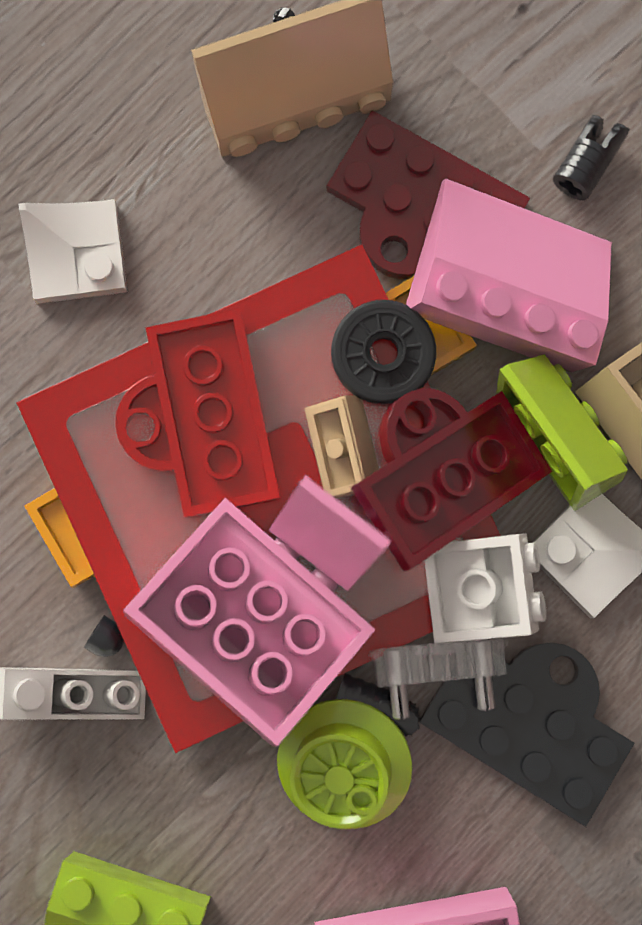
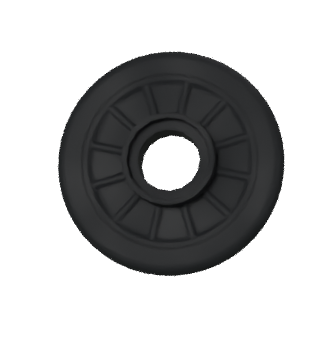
(383, 321)

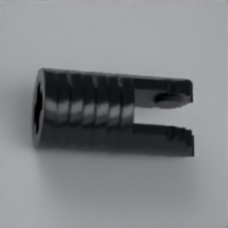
(589, 159)
(378, 697)

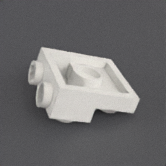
(484, 589)

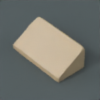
(341, 443)

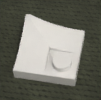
(73, 249)
(591, 553)

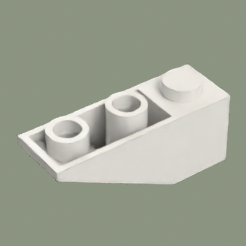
(70, 694)

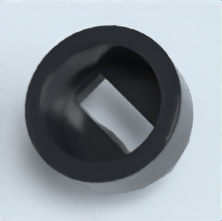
(105, 638)

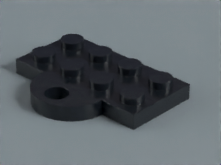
(538, 730)

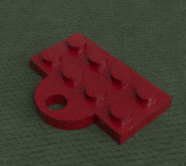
(397, 184)
(447, 472)

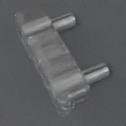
(439, 663)

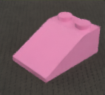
(327, 536)

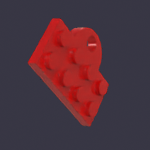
(203, 414)

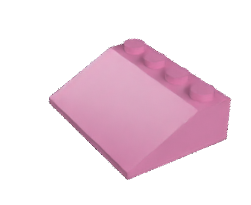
(513, 278)
(249, 622)

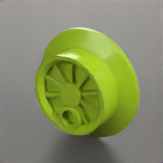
(345, 764)

